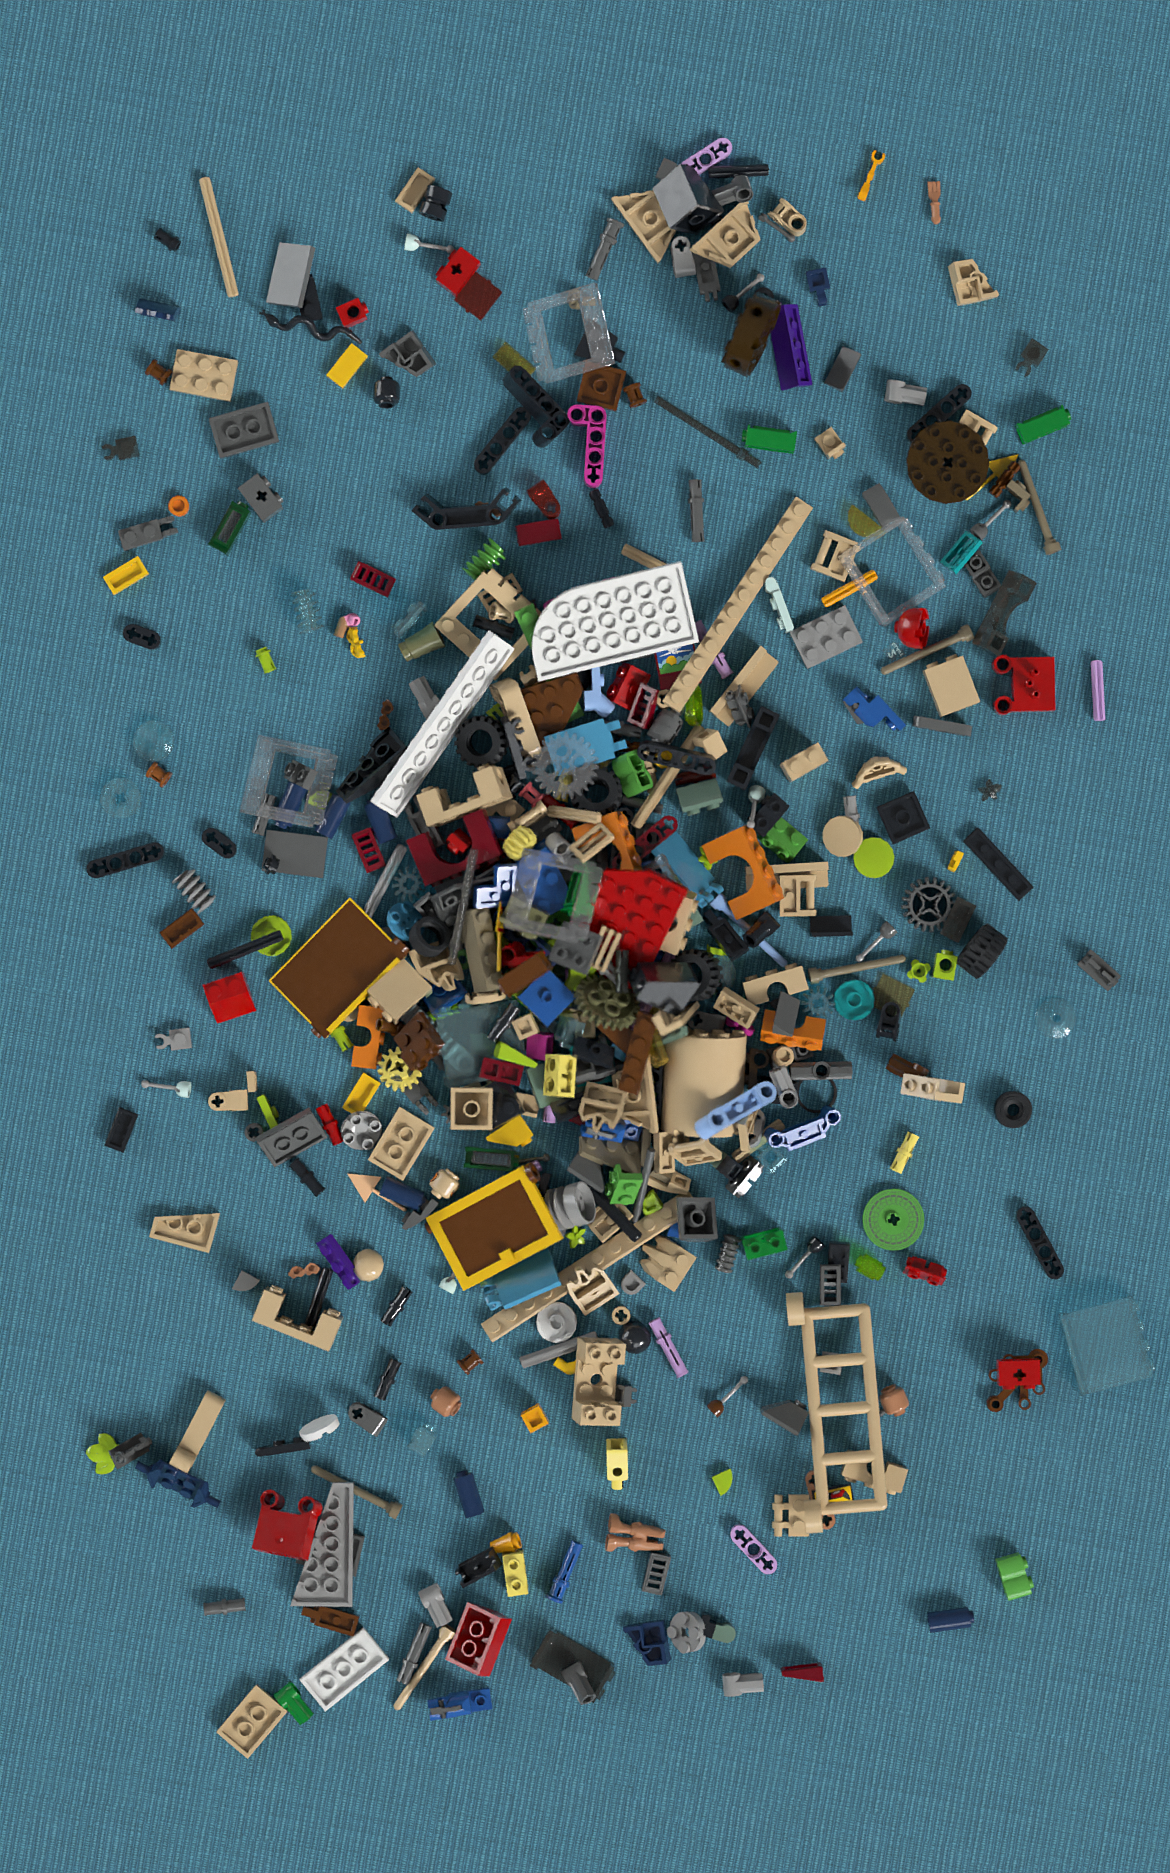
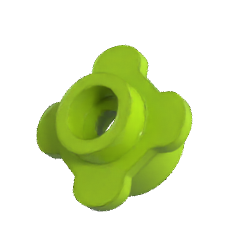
(913, 971)

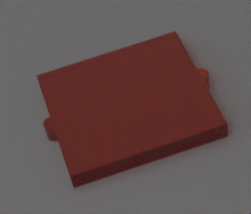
(478, 296)

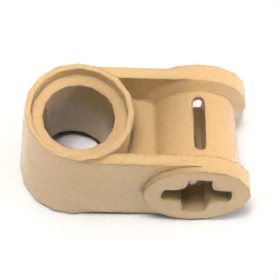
(787, 217)
(233, 1100)

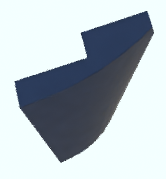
(157, 310)
(651, 1641)

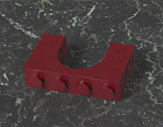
(434, 868)

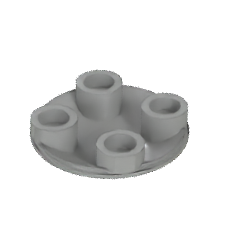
(361, 1130)

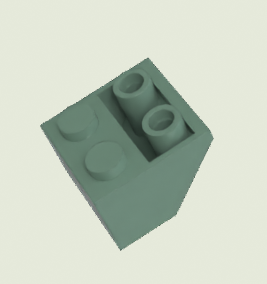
(699, 796)

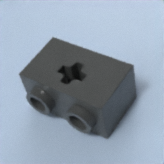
(265, 509)

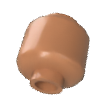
(894, 1400)
(445, 1401)

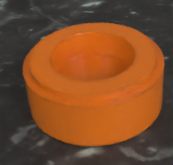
(178, 506)

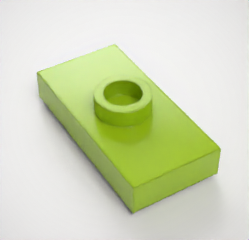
(269, 1112)

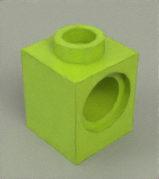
(938, 972)

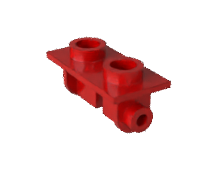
(916, 1269)

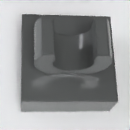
(623, 1395)

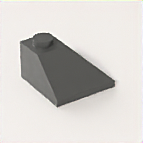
(588, 1171)
(696, 1219)
(786, 1414)

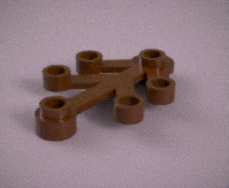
(1023, 1392)

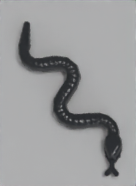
(274, 322)

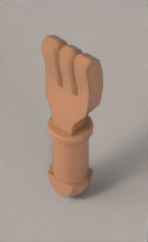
(934, 195)

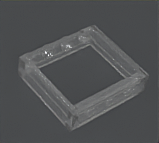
(925, 559)

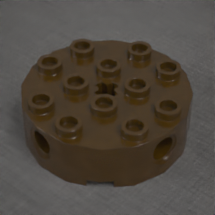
(751, 334)
(968, 464)

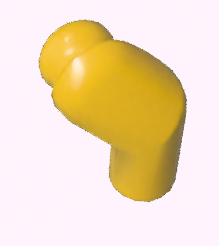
(567, 1368)

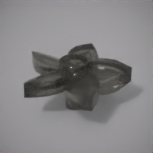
(990, 790)

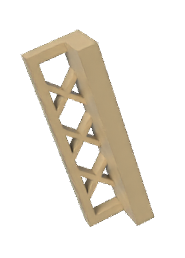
(667, 1022)

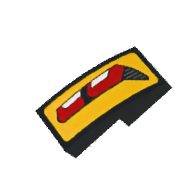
(838, 1492)

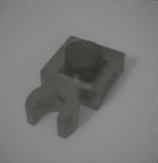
(1032, 355)
(125, 448)

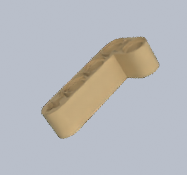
(512, 703)
(197, 1431)

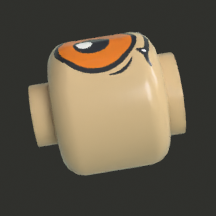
(444, 1184)

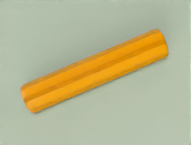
(847, 589)

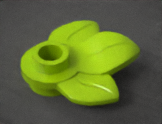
(99, 1453)

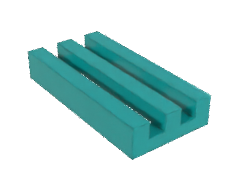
(963, 554)

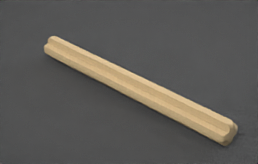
(218, 236)
(663, 783)

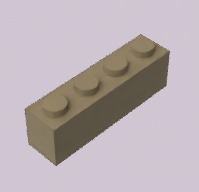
(481, 950)

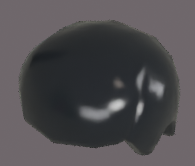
(635, 1337)

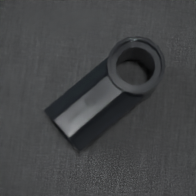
(762, 928)

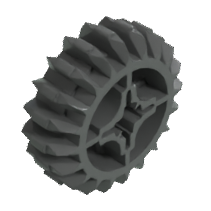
(917, 891)

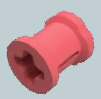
(529, 788)

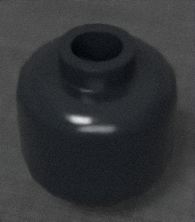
(386, 392)

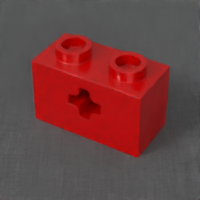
(468, 266)
(1028, 1366)

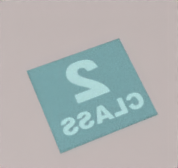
(894, 651)

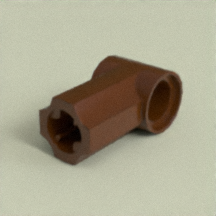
(900, 1066)

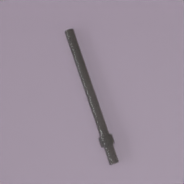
(742, 453)
(455, 942)

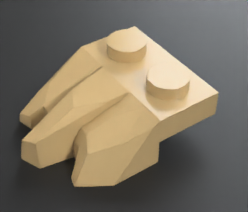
(437, 969)
(602, 1105)
(667, 1262)
(591, 1289)

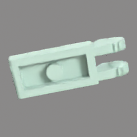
(778, 603)

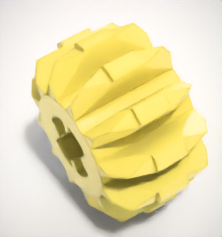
(517, 840)

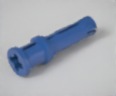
(561, 1581)

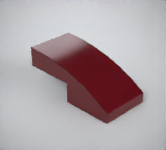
(538, 532)
(501, 1071)

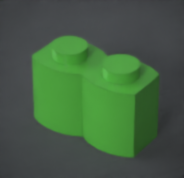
(632, 774)
(1013, 1576)

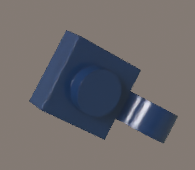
(818, 283)

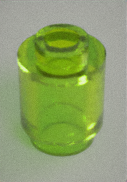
(870, 1267)

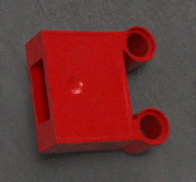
(1031, 684)
(286, 1532)

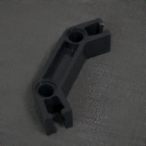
(467, 515)

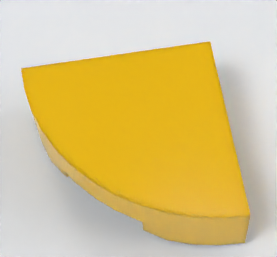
(955, 860)

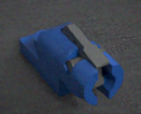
(871, 712)
(623, 1130)
(460, 1703)

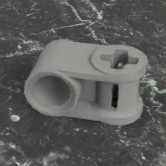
(682, 261)

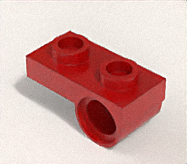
(458, 842)
(519, 957)

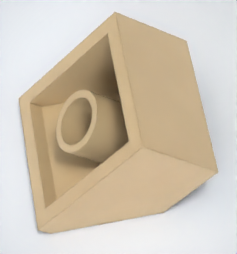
(471, 1108)

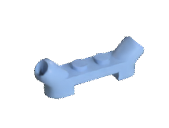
(595, 699)
(735, 1110)

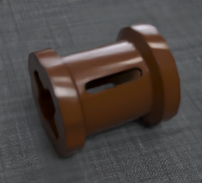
(158, 372)
(635, 395)
(470, 1361)

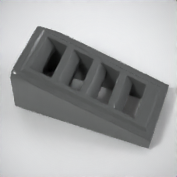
(830, 1301)
(661, 1557)

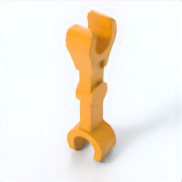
(865, 188)

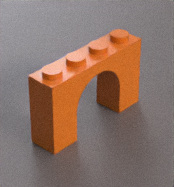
(617, 824)
(765, 888)

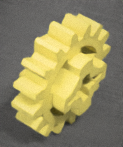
(392, 1073)

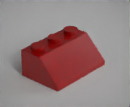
(478, 1639)

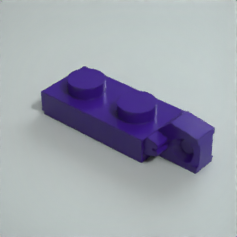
(338, 1260)

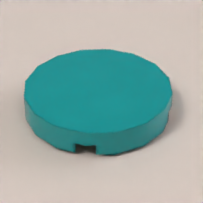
(854, 999)

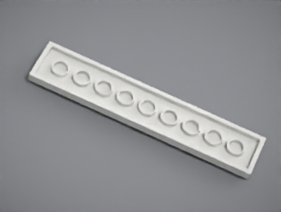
(442, 724)

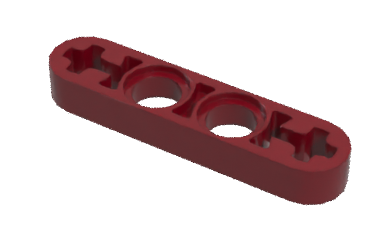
(642, 840)

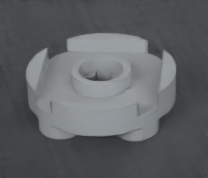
(678, 1635)

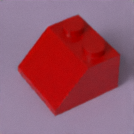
(229, 997)

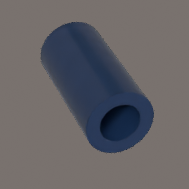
(291, 800)
(333, 816)
(380, 823)
(402, 1194)
(468, 1494)
(950, 1619)

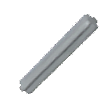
(385, 879)
(552, 1351)

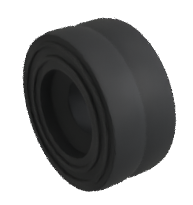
(1021, 1117)

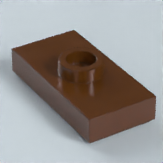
(182, 928)

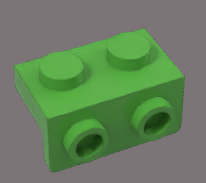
(784, 840)
(622, 1186)

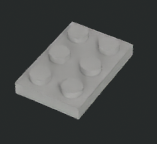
(826, 637)

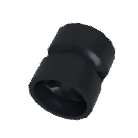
(435, 203)

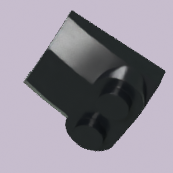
(505, 1104)

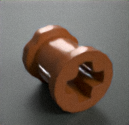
(158, 774)

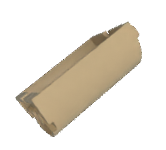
(700, 1077)

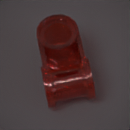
(542, 497)

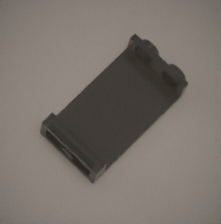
(560, 1652)

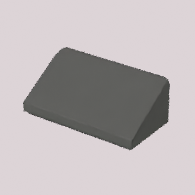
(842, 369)
(786, 1015)

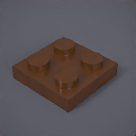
(602, 387)

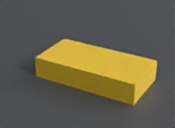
(347, 365)
(126, 575)
(361, 1094)

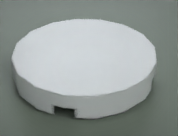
(556, 1322)
(315, 1428)

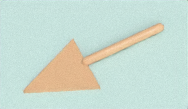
(366, 1185)

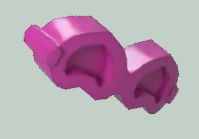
(731, 1023)

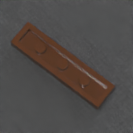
(637, 1053)

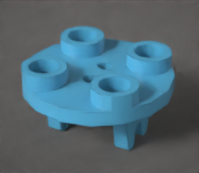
(398, 919)

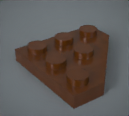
(552, 703)

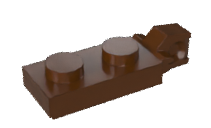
(332, 1619)

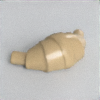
(877, 768)

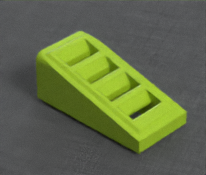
(507, 1053)

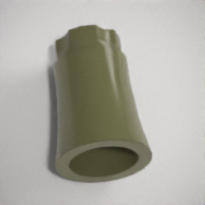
(422, 642)

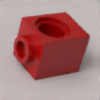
(348, 321)

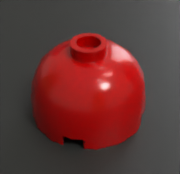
(912, 628)

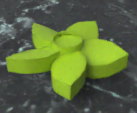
(703, 858)
(575, 1236)

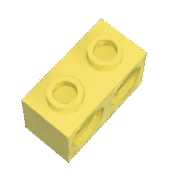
(559, 1075)
(515, 1573)

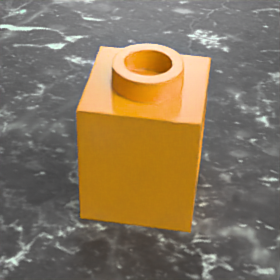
(534, 1418)

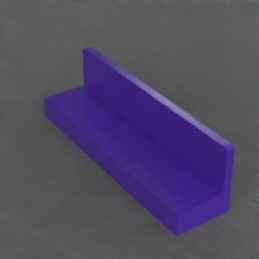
(790, 349)

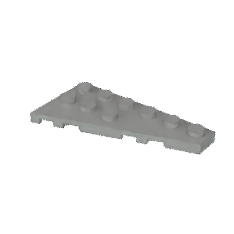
(329, 1570)

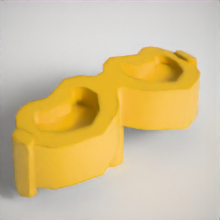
(355, 647)

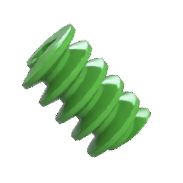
(485, 559)

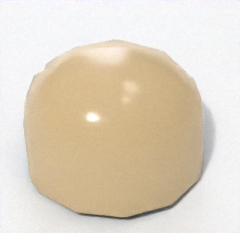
(368, 1265)

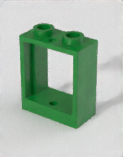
(757, 1247)

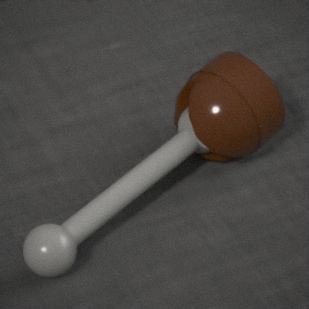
(717, 1406)

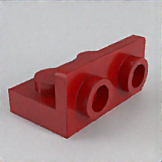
(626, 685)

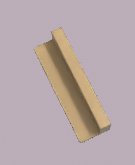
(750, 679)
(818, 868)

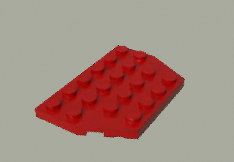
(639, 908)

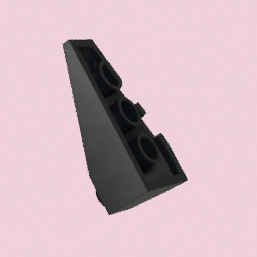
(373, 767)

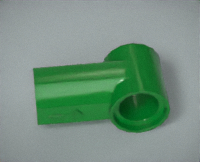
(291, 1699)

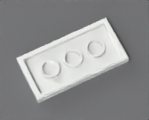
(344, 1669)

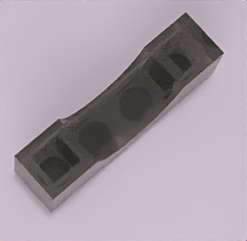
(1012, 592)

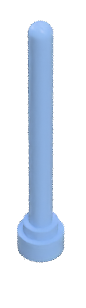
(720, 903)

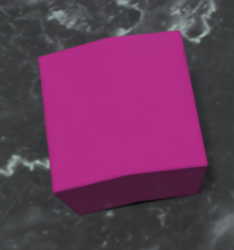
(539, 1045)

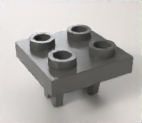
(576, 955)

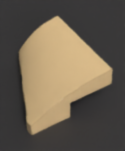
(969, 283)

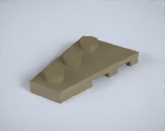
(612, 1153)

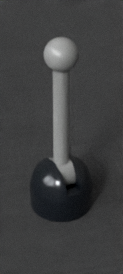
(731, 302)
(814, 1246)

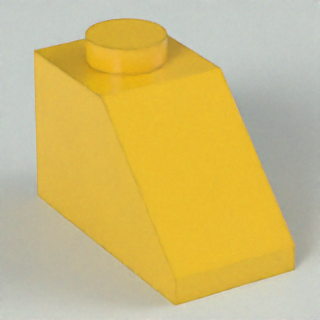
(512, 1133)

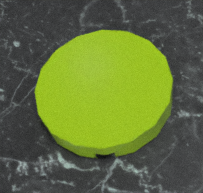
(874, 858)
(268, 925)

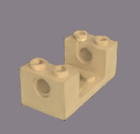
(438, 807)
(269, 1309)
(597, 1402)

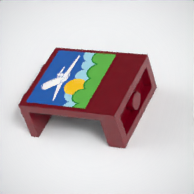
(671, 663)

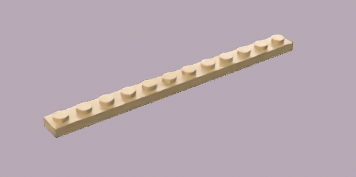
(737, 604)
(599, 1258)

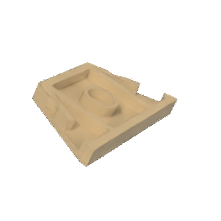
(646, 220)
(729, 238)
(640, 1108)

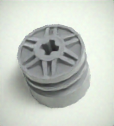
(571, 1205)

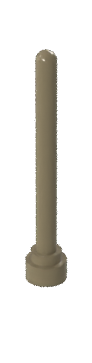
(1051, 544)
(963, 634)
(817, 975)
(391, 1508)

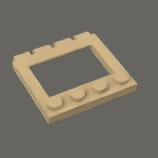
(504, 594)

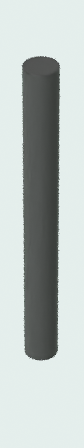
(642, 1191)

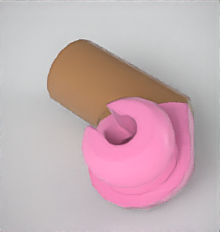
(346, 622)

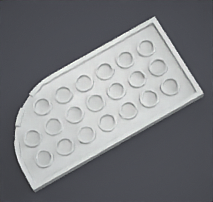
(614, 621)

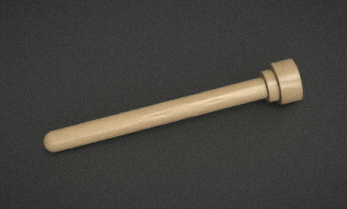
(446, 1634)

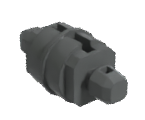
(665, 727)

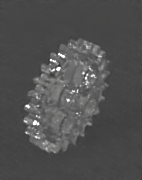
(581, 775)

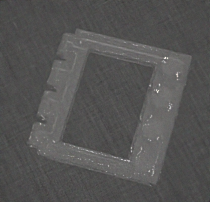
(594, 326)
(259, 775)
(525, 888)

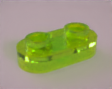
(694, 708)

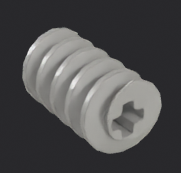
(195, 890)

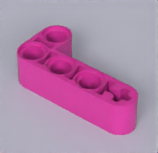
(591, 447)

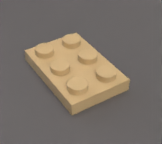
(203, 375)
(401, 1143)
(252, 1721)

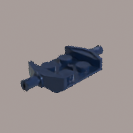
(179, 1481)

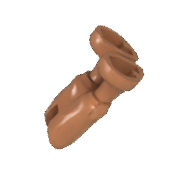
(640, 1535)

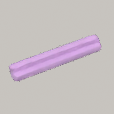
(1097, 690)

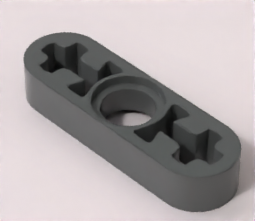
(942, 726)

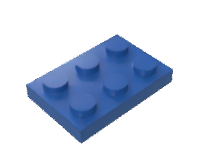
(550, 888)

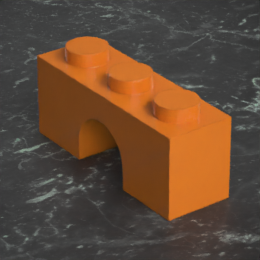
(807, 1036)
(369, 1055)

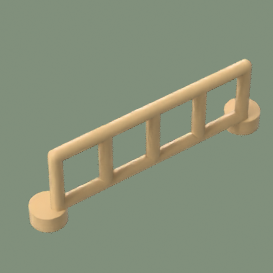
(821, 1506)

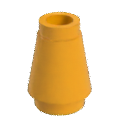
(507, 1543)

